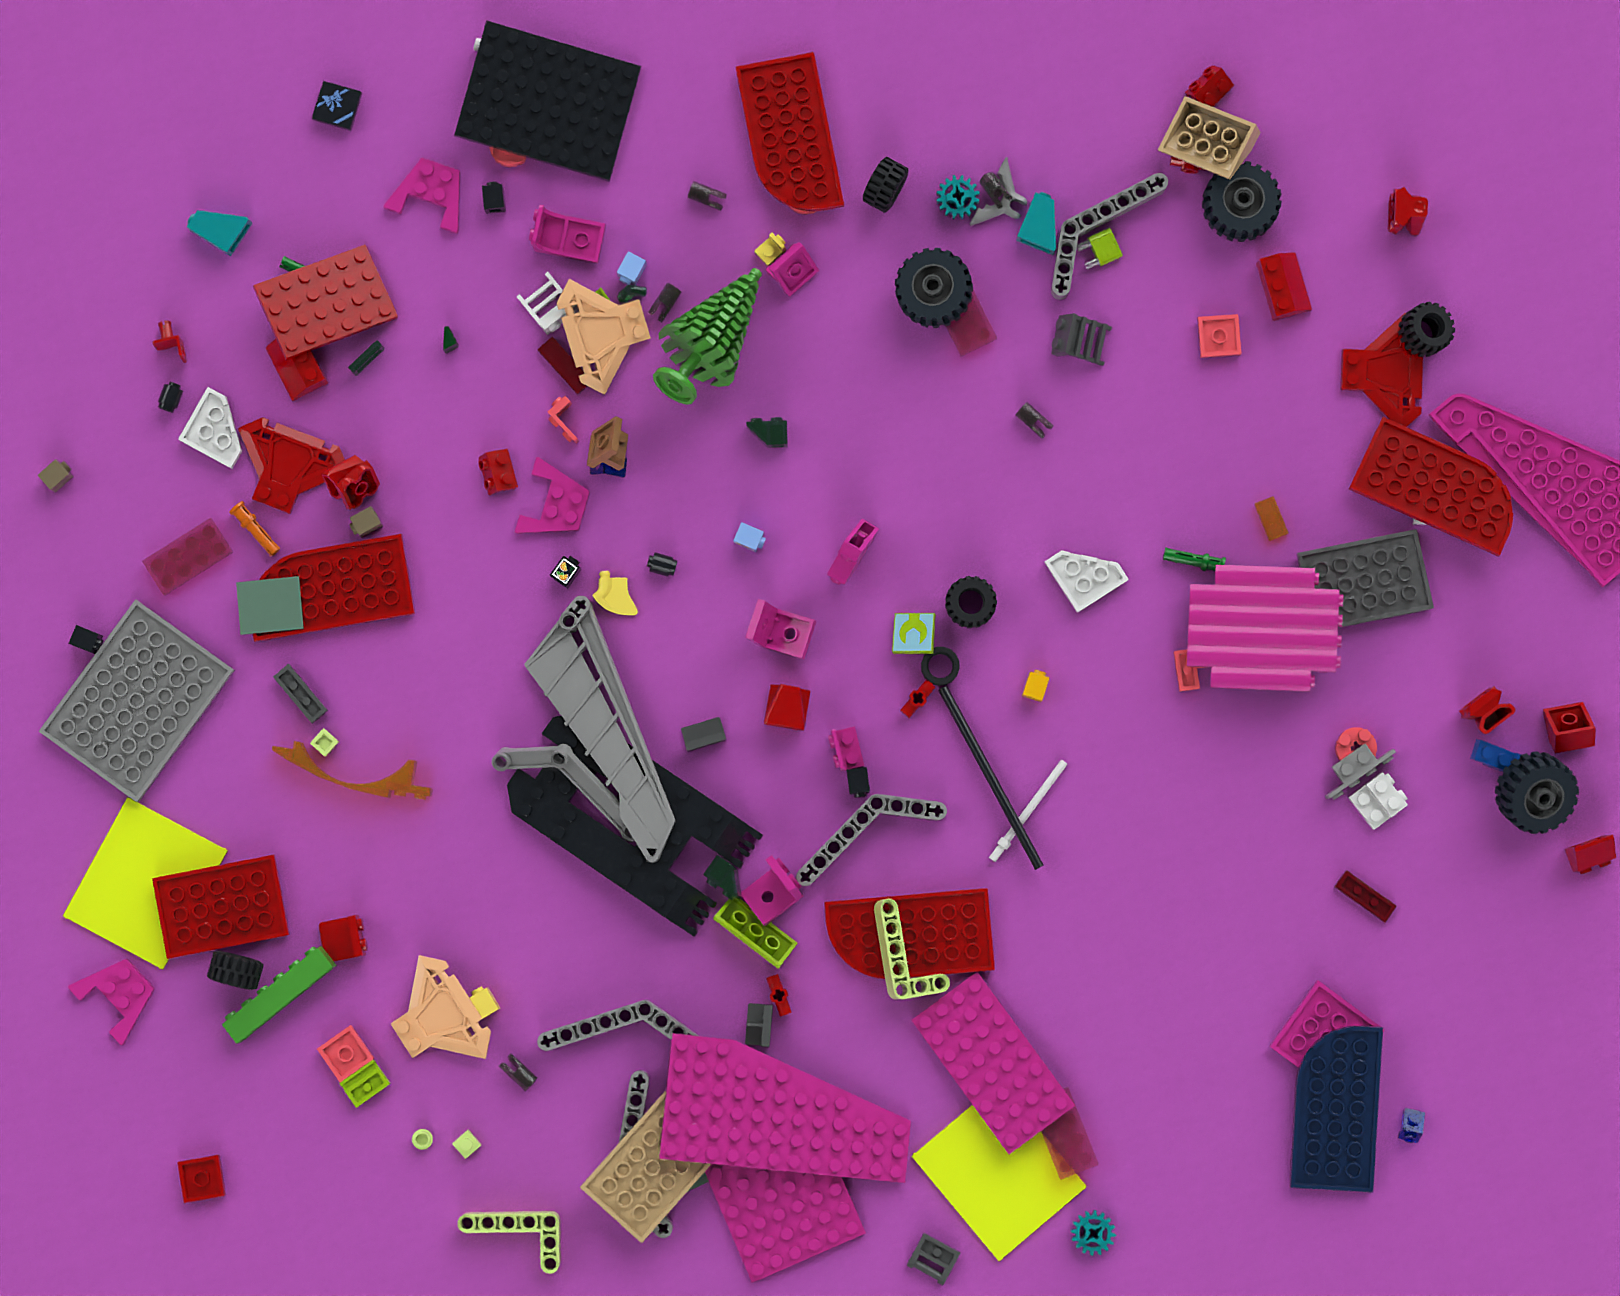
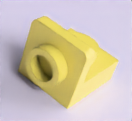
(771, 249)

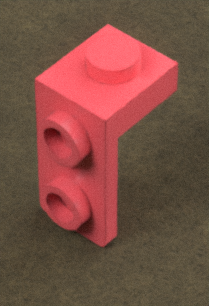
(559, 406)

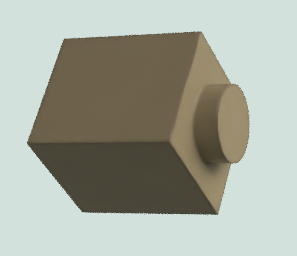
(56, 475)
(365, 522)

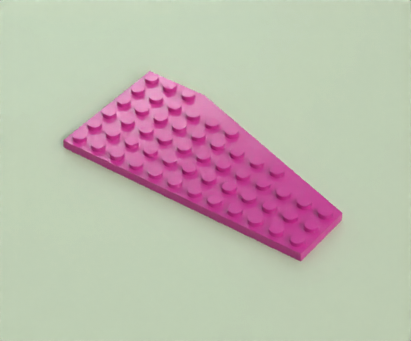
(763, 1114)

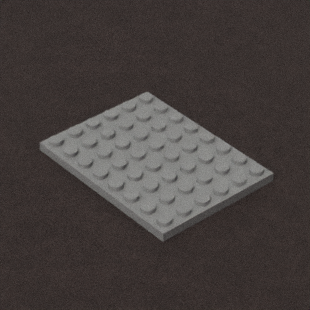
(136, 701)

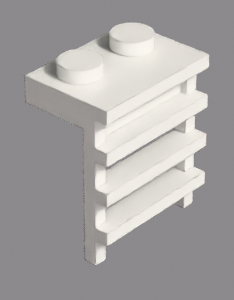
(552, 320)

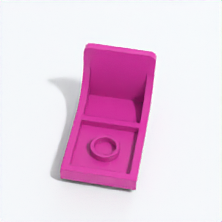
(566, 236)

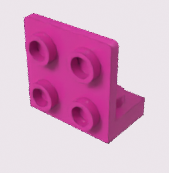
(847, 749)

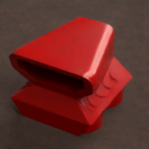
(1406, 212)
(351, 481)
(787, 707)
(1487, 711)

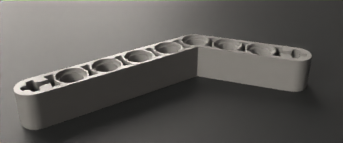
(1098, 220)
(858, 828)
(617, 1022)
(638, 1111)

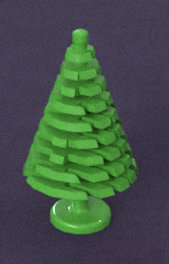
(708, 339)

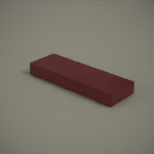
(563, 364)
(1365, 896)

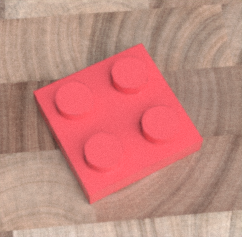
(1219, 336)
(345, 1053)

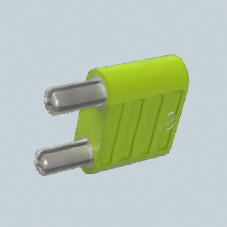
(1103, 246)

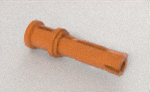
(249, 522)

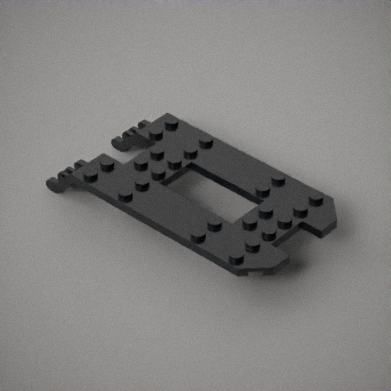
(546, 807)

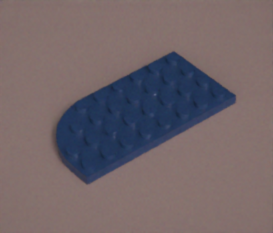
(1337, 1111)

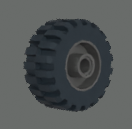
(1243, 204)
(934, 287)
(1536, 792)

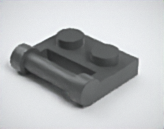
(936, 1252)

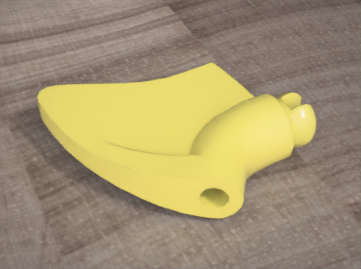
(614, 595)

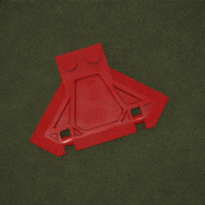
(1386, 375)
(286, 462)

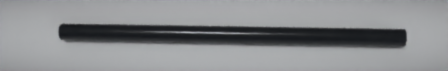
(991, 777)

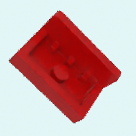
(1210, 86)
(497, 471)

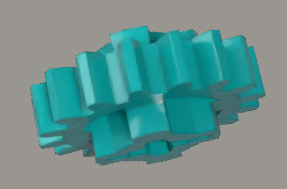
(950, 198)
(1085, 1239)

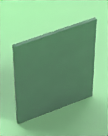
(269, 605)

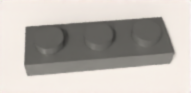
(300, 693)

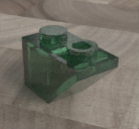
(770, 433)
(724, 875)

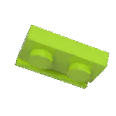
(365, 1083)

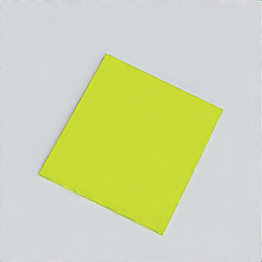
(118, 888)
(995, 1191)

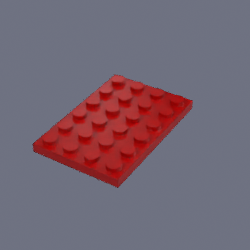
(325, 301)
(220, 906)

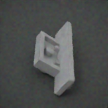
(1356, 765)

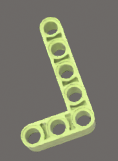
(899, 957)
(520, 1226)

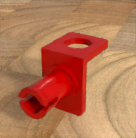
(168, 340)

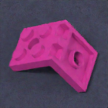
(771, 625)
(783, 886)

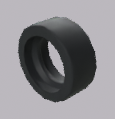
(955, 666)

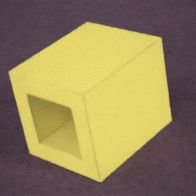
(484, 1001)

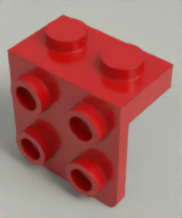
(343, 938)

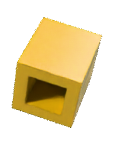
(1035, 685)

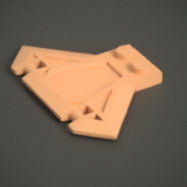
(599, 332)
(440, 1014)

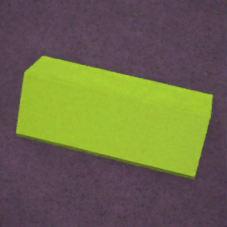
(745, 925)

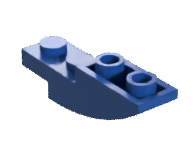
(1492, 755)

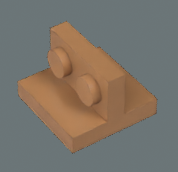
(608, 445)

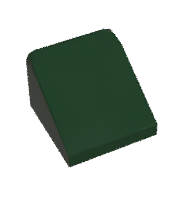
(449, 340)

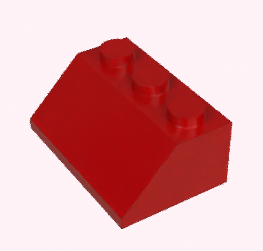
(1283, 285)
(298, 374)

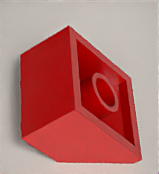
(1569, 727)
(1591, 853)

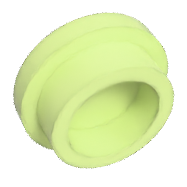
(422, 1139)

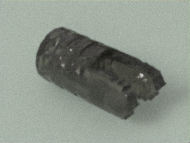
(994, 188)
(702, 194)
(667, 298)
(1030, 415)
(522, 1075)

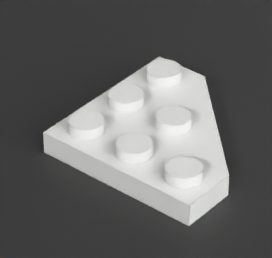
(213, 429)
(1084, 577)

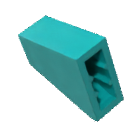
(1039, 224)
(219, 229)

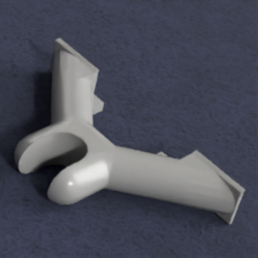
(992, 211)

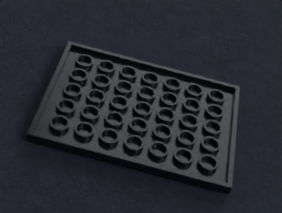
(547, 101)

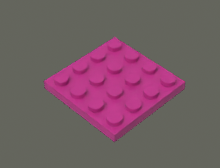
(1313, 1018)

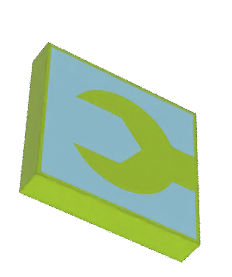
(913, 633)

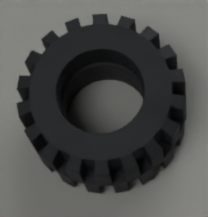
(885, 184)
(1438, 321)
(970, 584)
(235, 970)

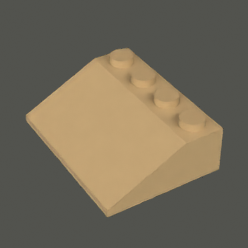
(1209, 138)

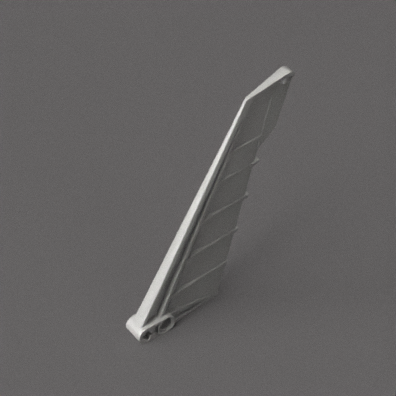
(576, 695)

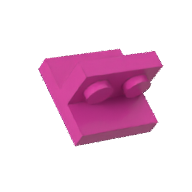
(792, 268)

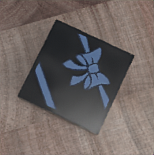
(337, 105)

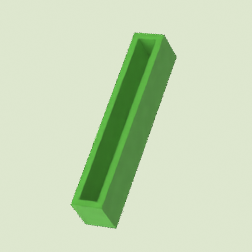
(279, 994)

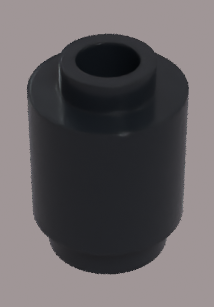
(170, 397)
(662, 564)

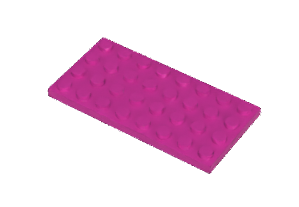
(993, 1063)

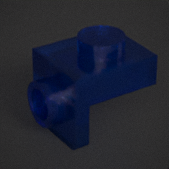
(1412, 1125)

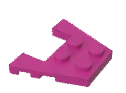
(433, 184)
(563, 504)
(123, 988)

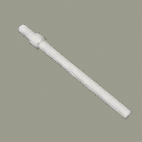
(1004, 843)

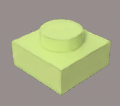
(324, 742)
(466, 1144)

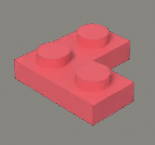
(1186, 676)

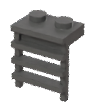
(1070, 334)

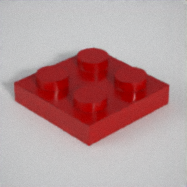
(201, 1178)

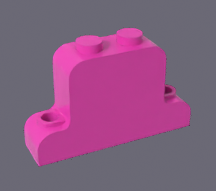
(852, 552)

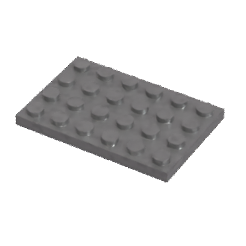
(1375, 575)

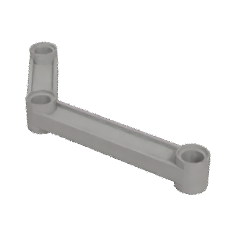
(572, 768)

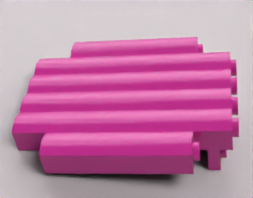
(1264, 628)

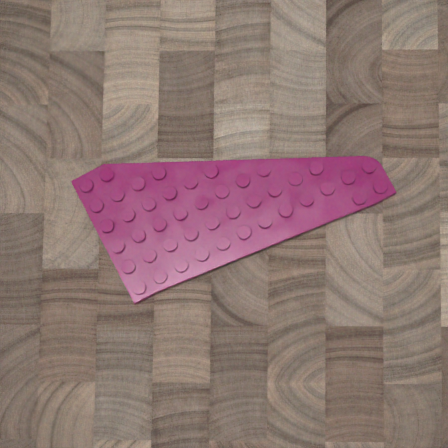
(1553, 478)

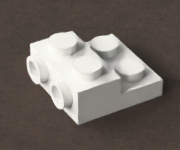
(1378, 800)

